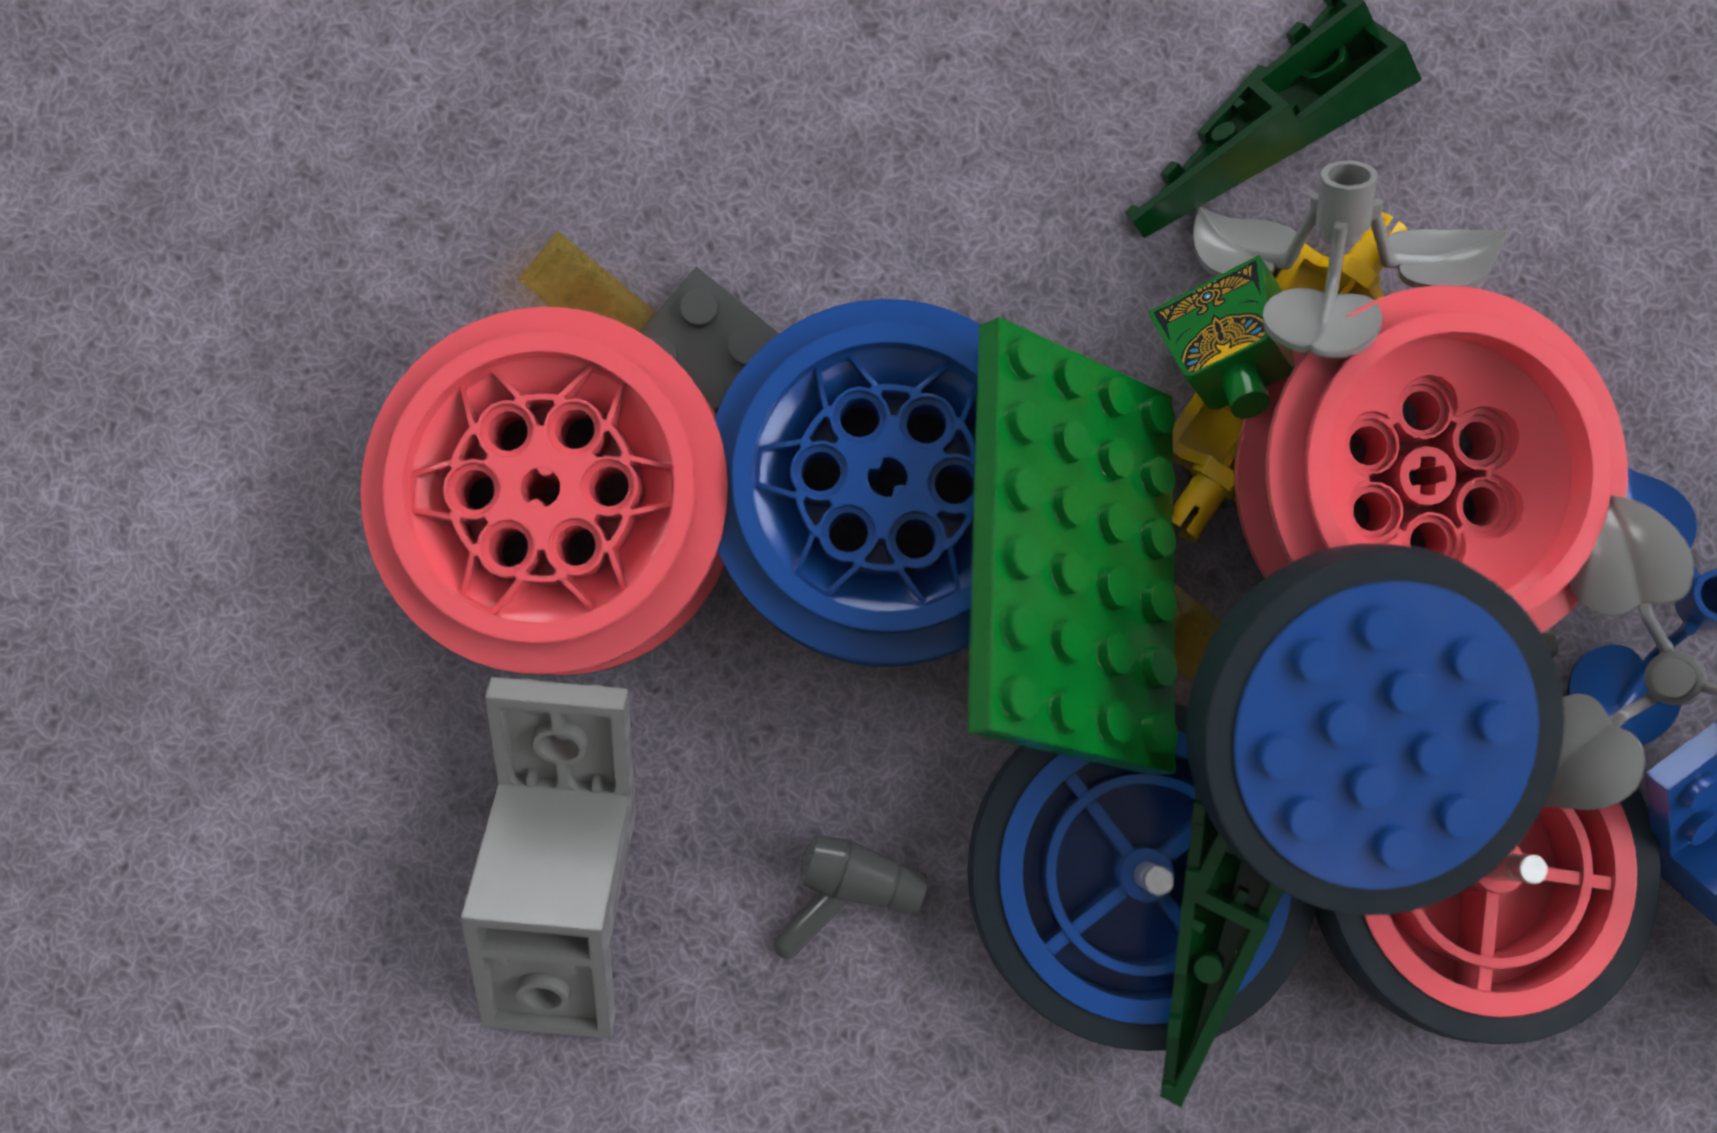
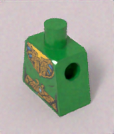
(1222, 340)

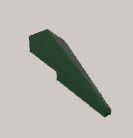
(1319, 84)
(1219, 934)

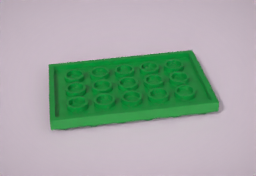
(1072, 556)

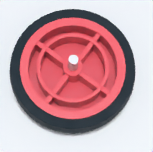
(1526, 943)

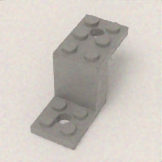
(551, 857)

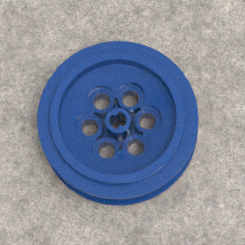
(788, 413)

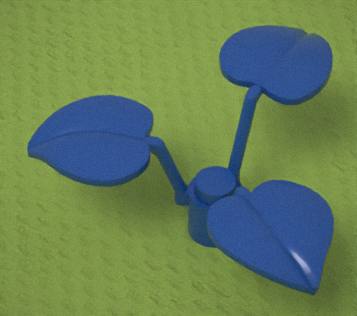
(1616, 672)

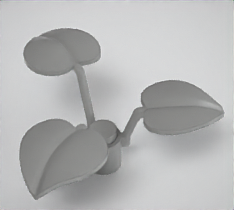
(1342, 211)
(1632, 565)

